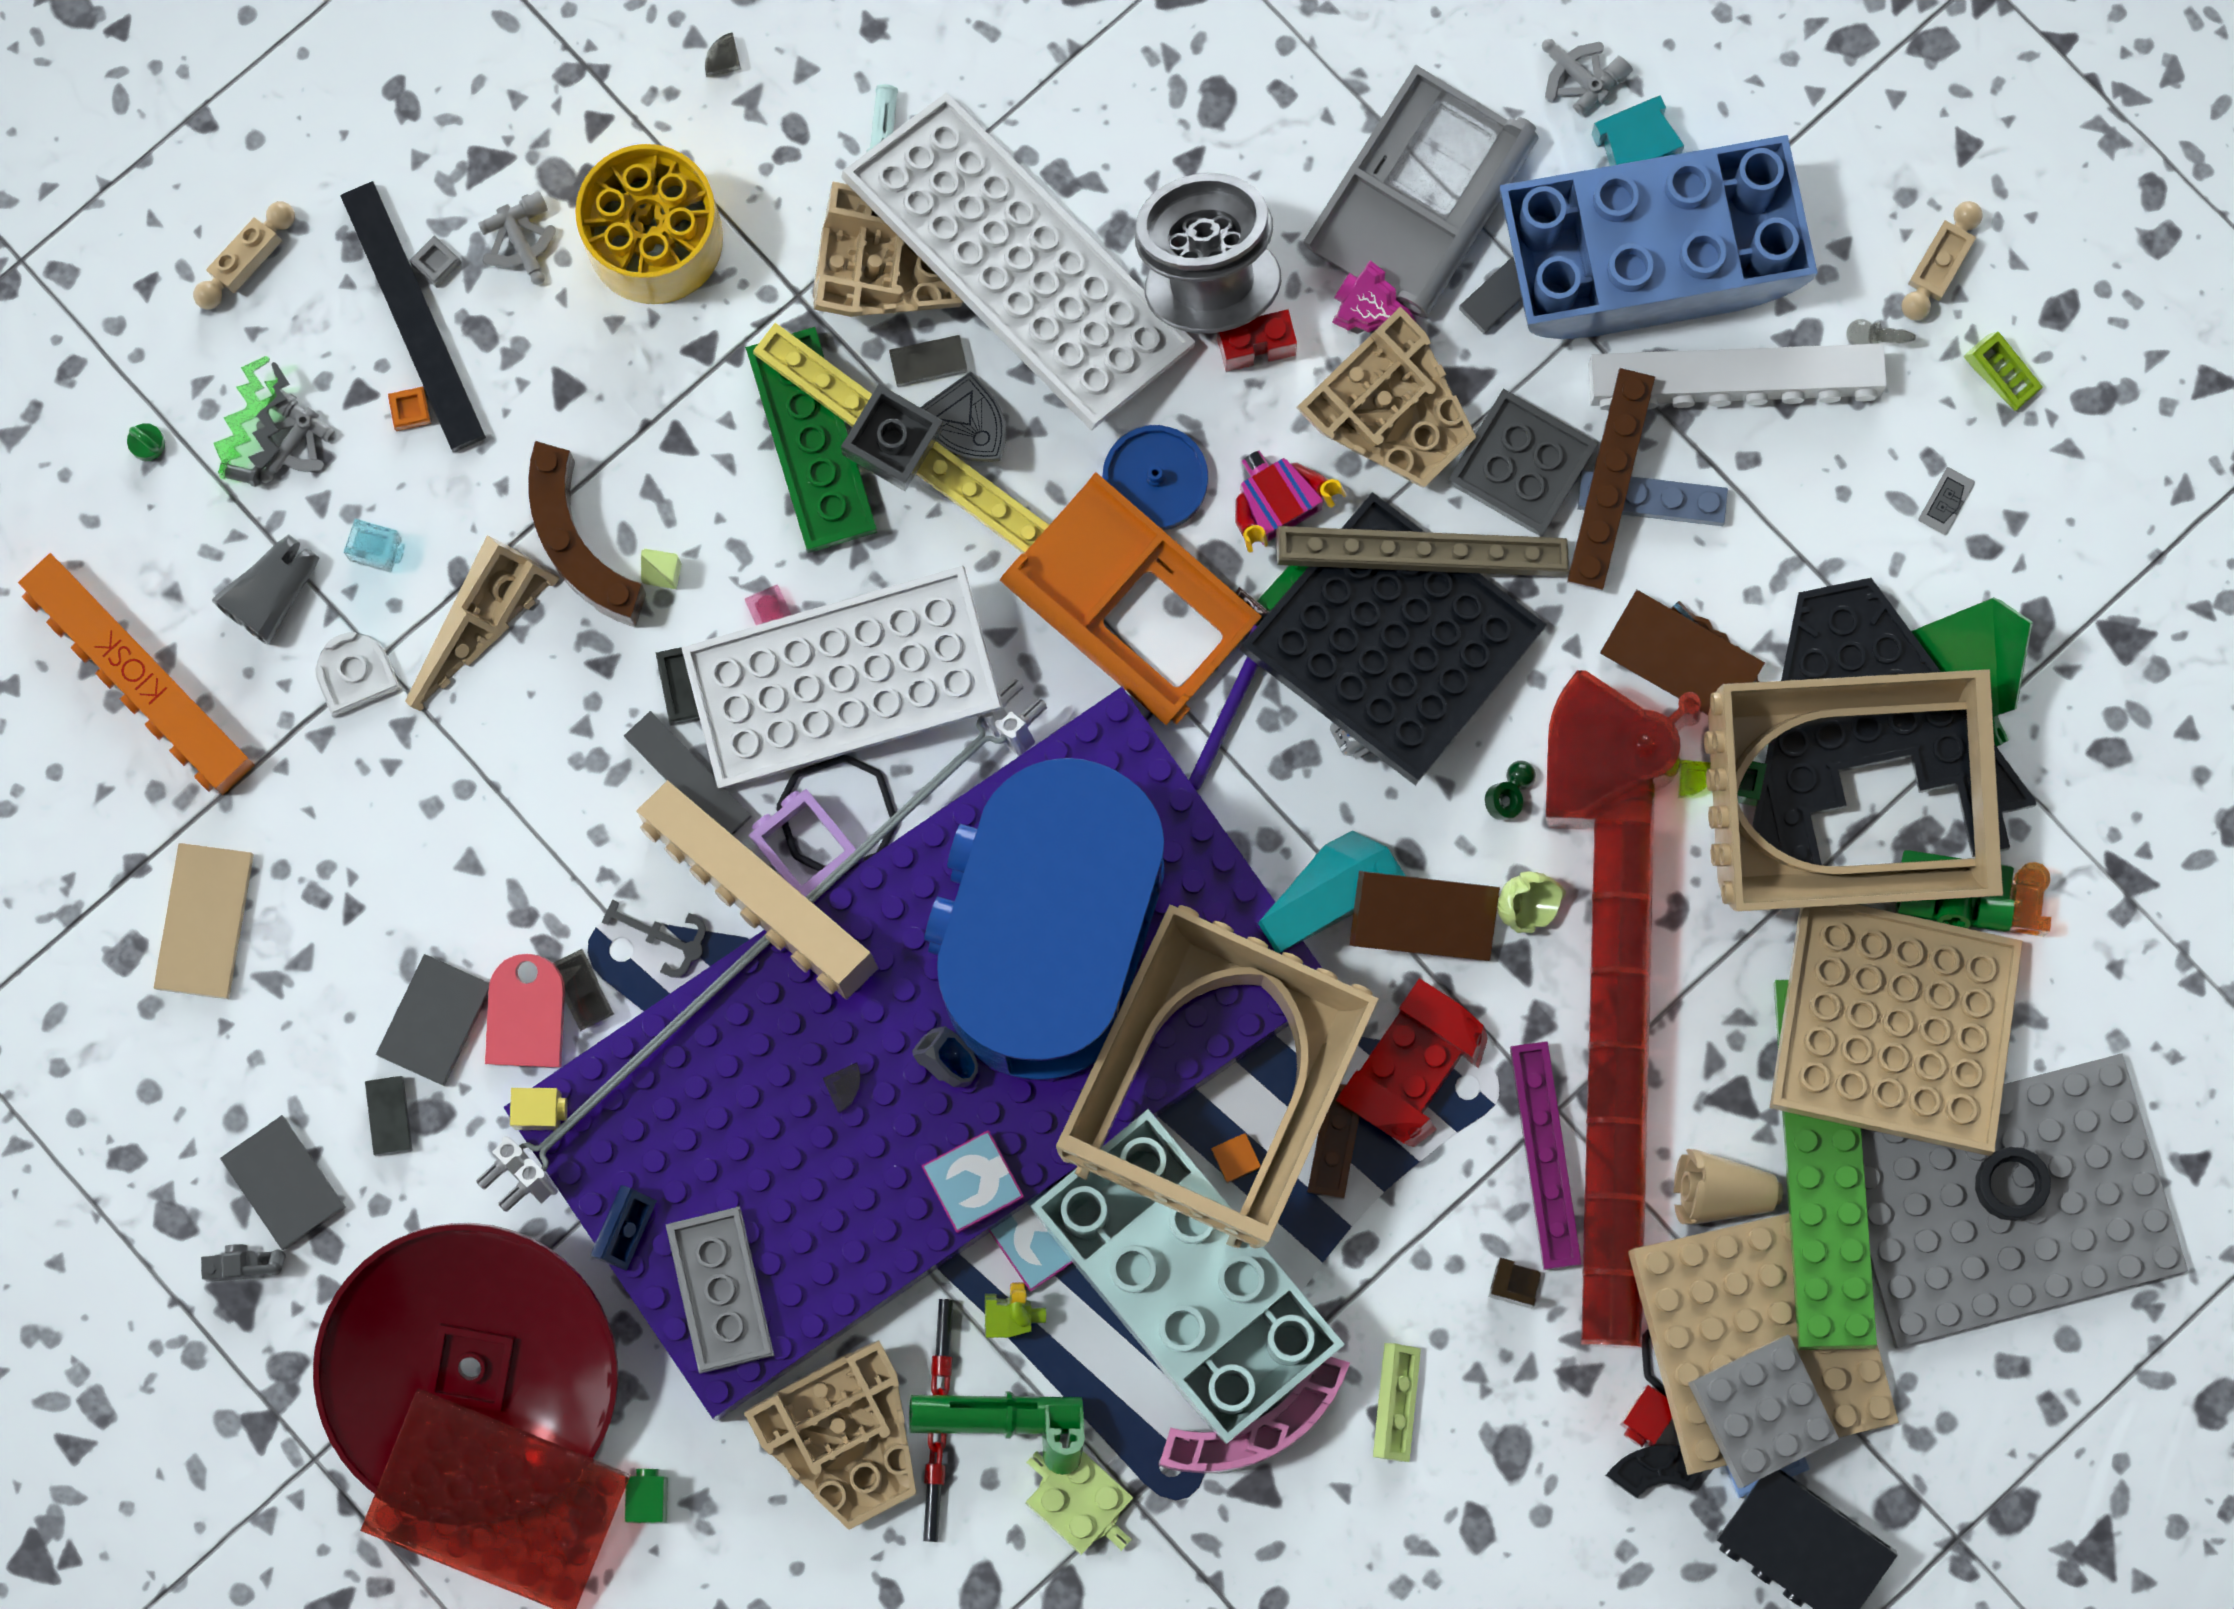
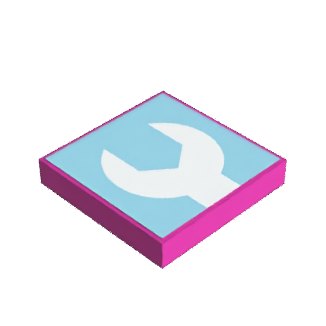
(972, 1181)
(1030, 1247)

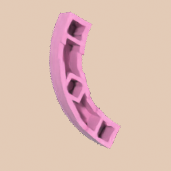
(1263, 1437)

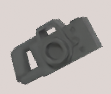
(241, 1264)

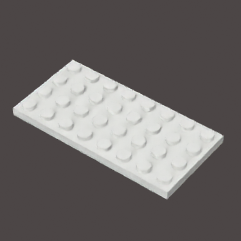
(841, 677)

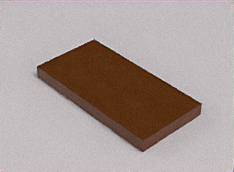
(1676, 651)
(1424, 916)

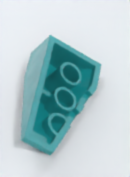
(1325, 890)

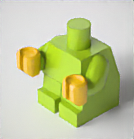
(1011, 1315)

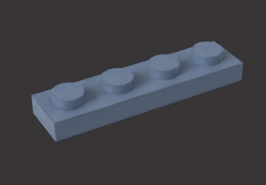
(1668, 500)

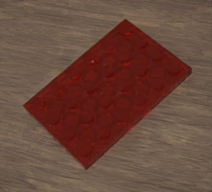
(495, 1502)

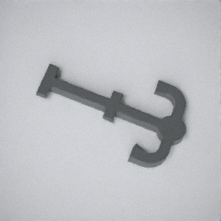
(692, 950)

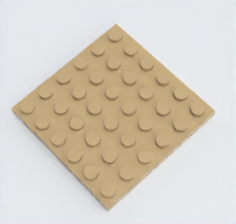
(1897, 1025)
(1727, 1296)

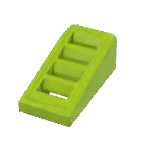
(2013, 362)

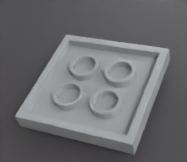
(1763, 1411)

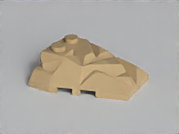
(868, 266)
(1392, 404)
(842, 1435)

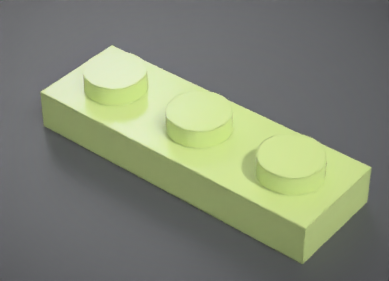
(1396, 1402)

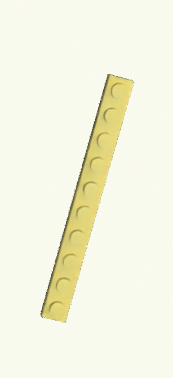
(940, 467)

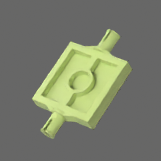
(1080, 1504)

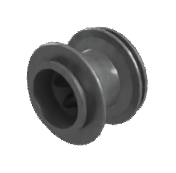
(1207, 253)

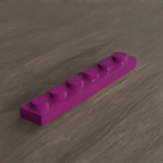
(1545, 1156)

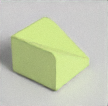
(660, 568)

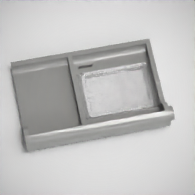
(1428, 195)

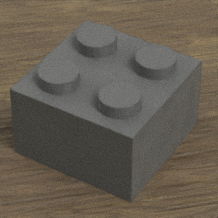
(892, 437)

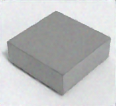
(435, 261)

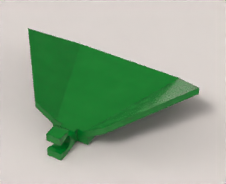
(1983, 639)

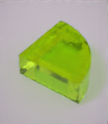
(1692, 777)

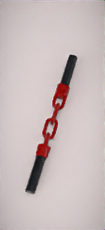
(935, 1472)

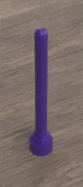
(1223, 722)

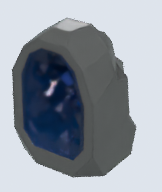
(946, 1057)

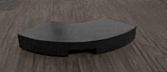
(1652, 1467)

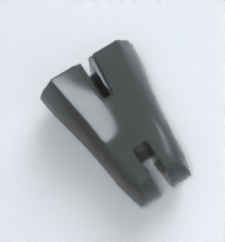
(268, 589)

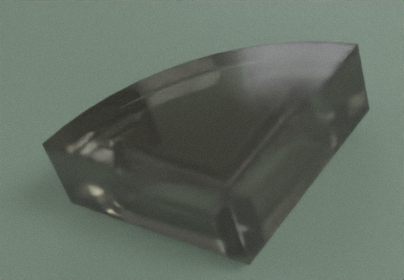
(722, 56)
(844, 1086)

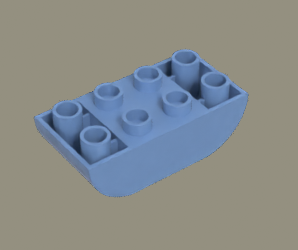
(1659, 239)

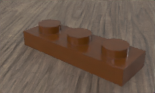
(1334, 1151)

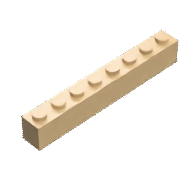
(757, 890)

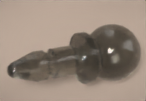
(1864, 332)

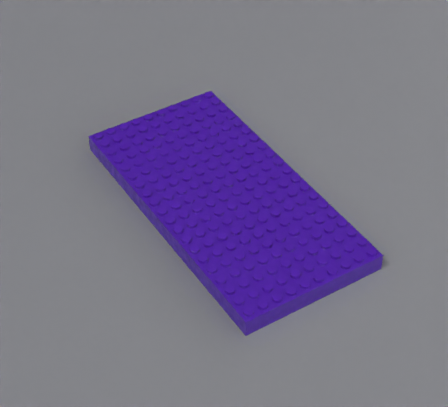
(841, 1200)

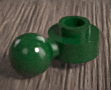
(1519, 777)

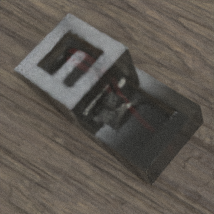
(583, 990)

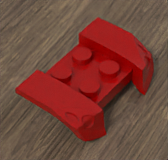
(1414, 1063)

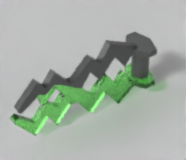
(254, 408)

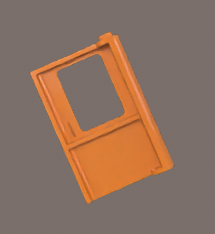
(1092, 561)

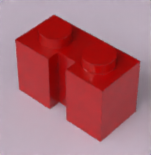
(1266, 334)

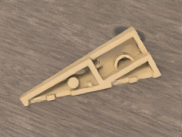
(491, 596)

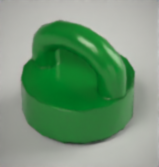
(145, 442)

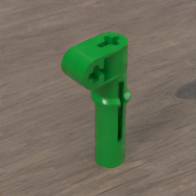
(1009, 1417)

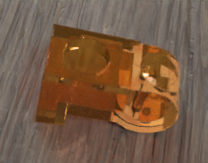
(2028, 893)

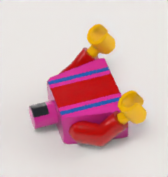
(1279, 497)

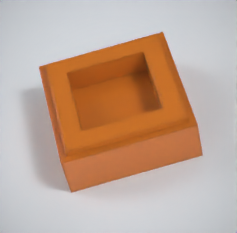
(409, 408)
(1236, 1158)

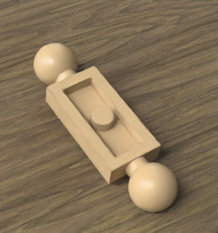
(244, 255)
(1942, 260)

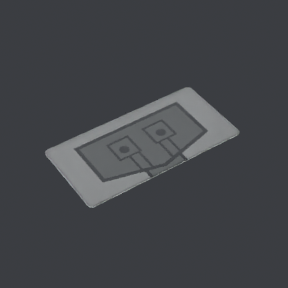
(1946, 500)

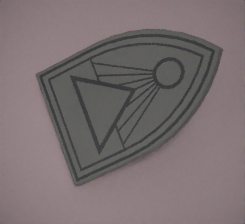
(971, 420)

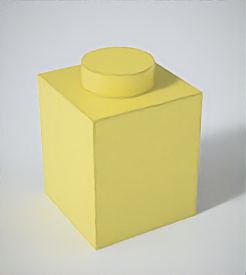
(537, 1108)

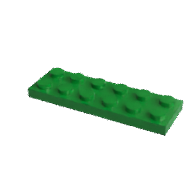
(808, 441)

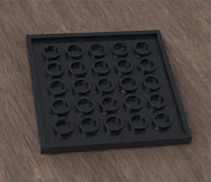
(1393, 651)

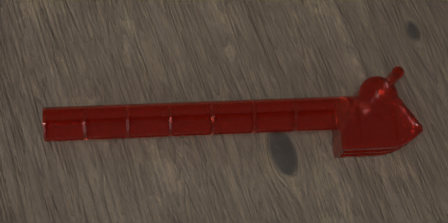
(1604, 776)

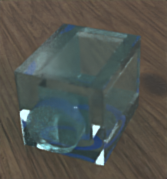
(374, 546)

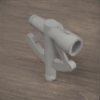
(1592, 88)
(509, 221)
(303, 423)

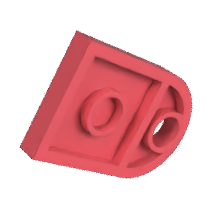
(525, 1018)

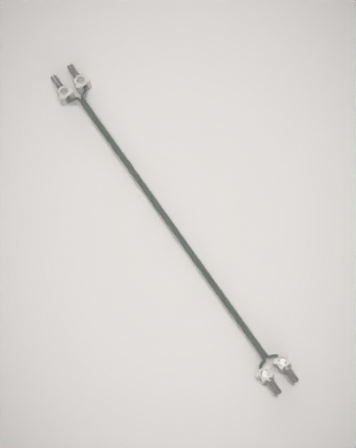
(531, 1177)

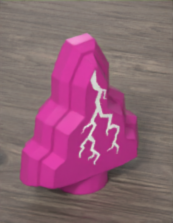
(1366, 300)

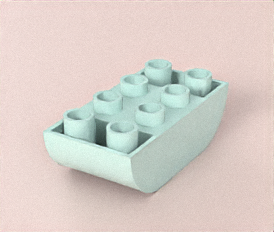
(1205, 1312)

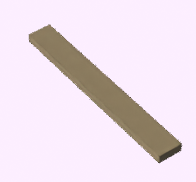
(1422, 551)

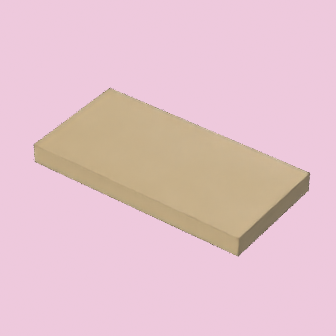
(203, 921)

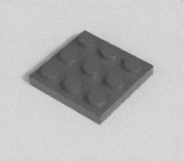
(1522, 463)

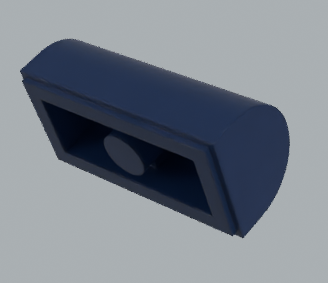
(623, 1227)

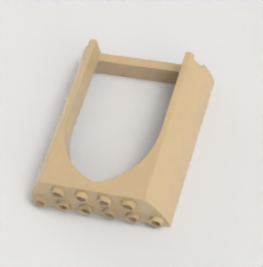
(1755, 713)
(1185, 962)

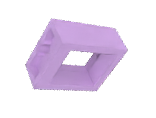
(790, 807)

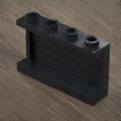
(1805, 1545)

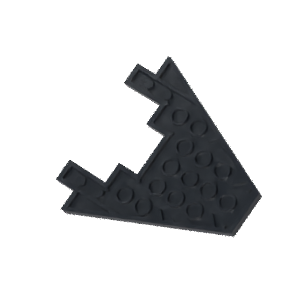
(1857, 634)

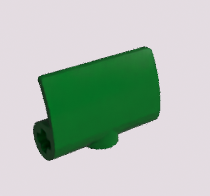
(1978, 912)

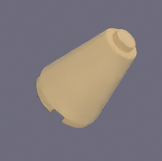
(1721, 1189)

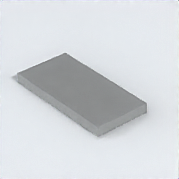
(719, 1290)

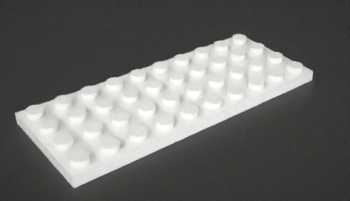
(1017, 260)

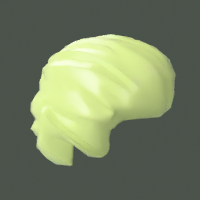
(1530, 901)

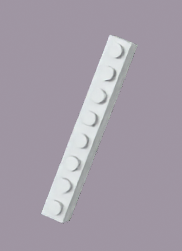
(1747, 374)

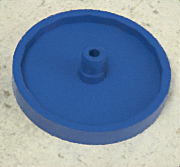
(1158, 473)

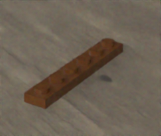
(1611, 479)

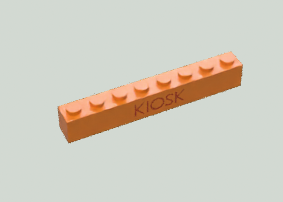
(136, 674)

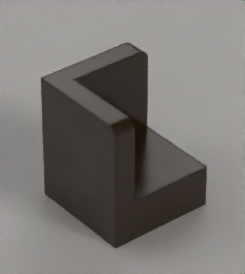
(1514, 1283)

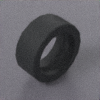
(2033, 1163)

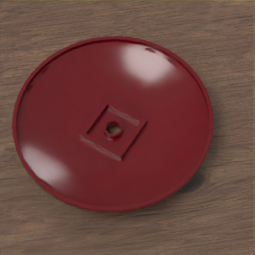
(454, 1297)

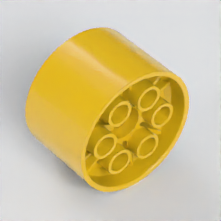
(658, 277)

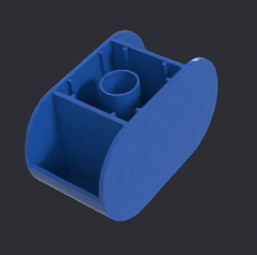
(1047, 916)

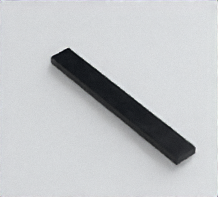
(413, 316)

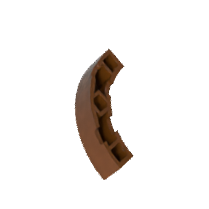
(583, 572)

